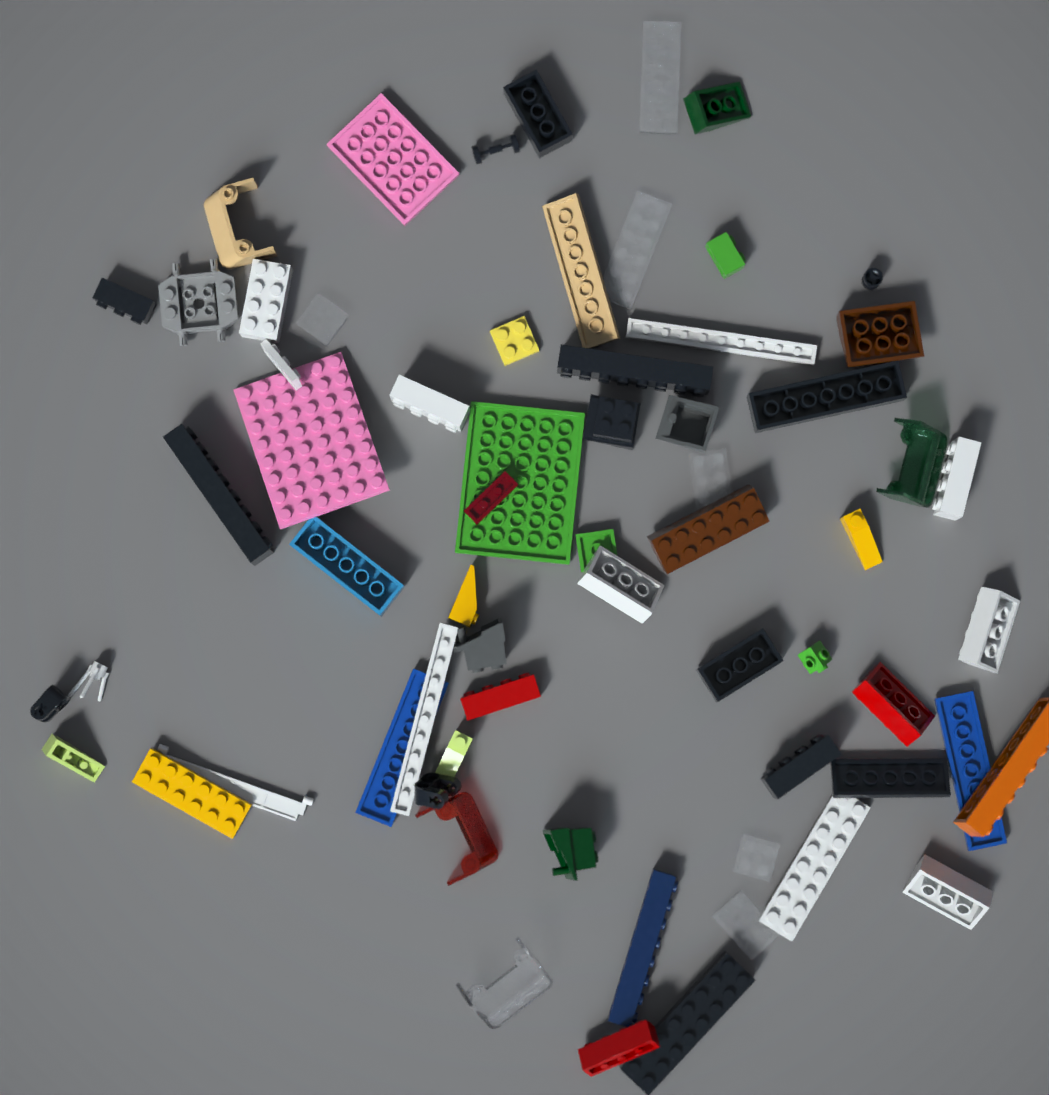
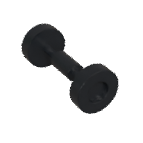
(495, 149)

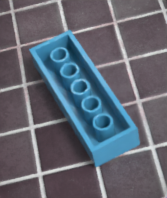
(347, 565)

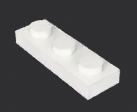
(282, 364)

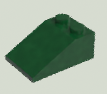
(716, 107)

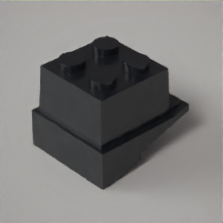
(612, 421)

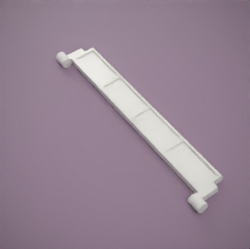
(253, 794)

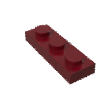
(491, 497)

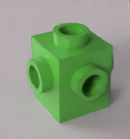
(815, 657)

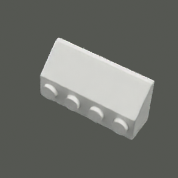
(621, 584)
(989, 629)
(948, 892)

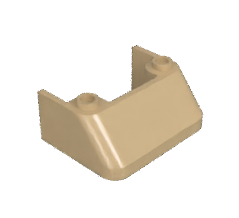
(232, 252)

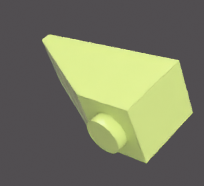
(454, 754)
(72, 758)

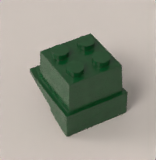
(573, 850)

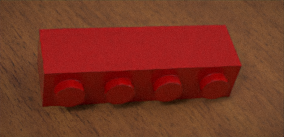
(500, 697)
(618, 1047)

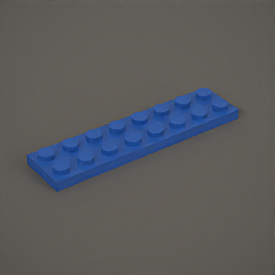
(966, 757)
(382, 783)

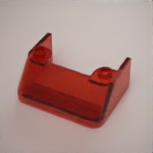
(474, 830)

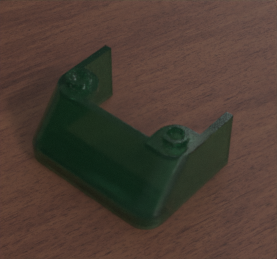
(920, 464)

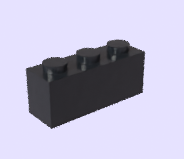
(124, 301)

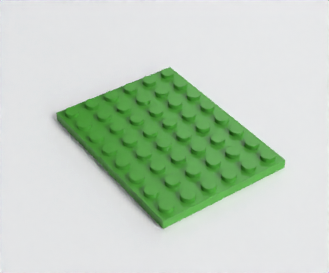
(543, 457)

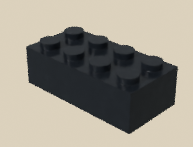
(537, 113)
(739, 665)
(800, 766)

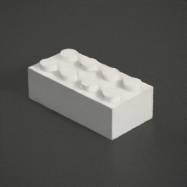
(266, 301)
(430, 403)
(956, 478)

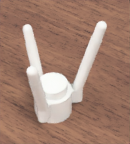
(96, 671)

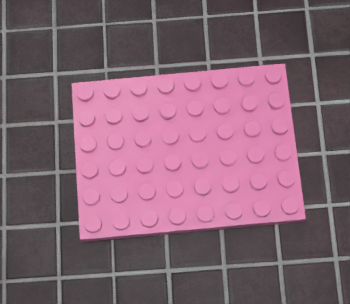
(311, 441)

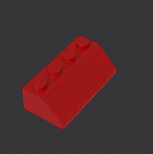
(893, 704)

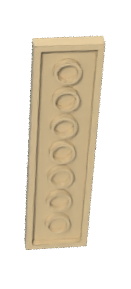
(581, 271)

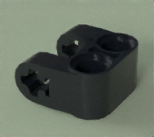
(51, 702)
(433, 787)

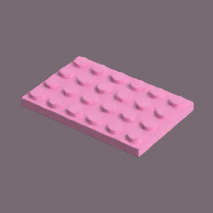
(393, 159)

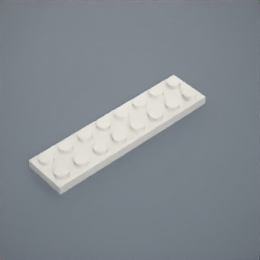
(813, 865)

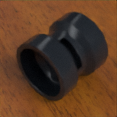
(872, 275)

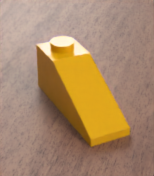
(861, 538)
(465, 605)

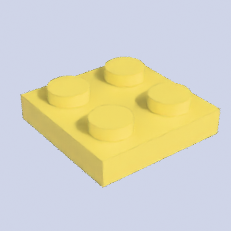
(514, 341)

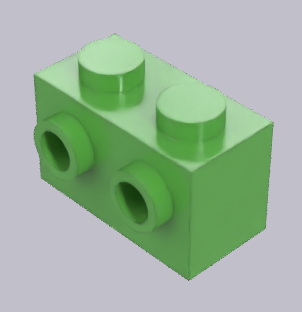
(725, 255)

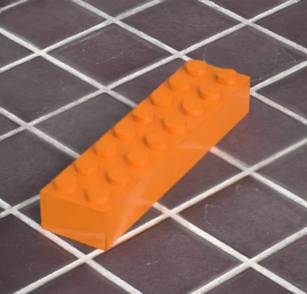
(1007, 773)

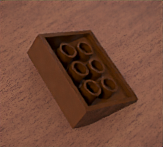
(880, 334)

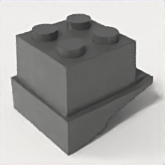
(687, 423)
(483, 647)

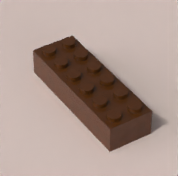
(708, 529)

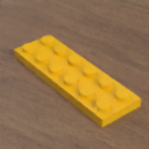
(192, 793)

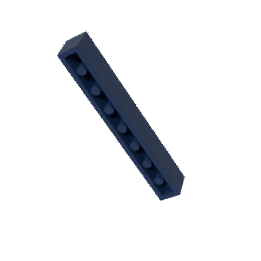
(641, 948)

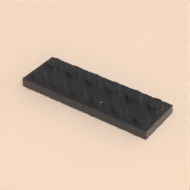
(890, 778)

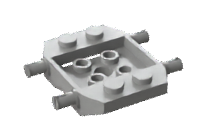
(193, 288)

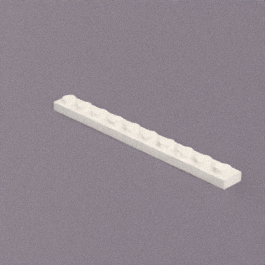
(721, 341)
(424, 719)

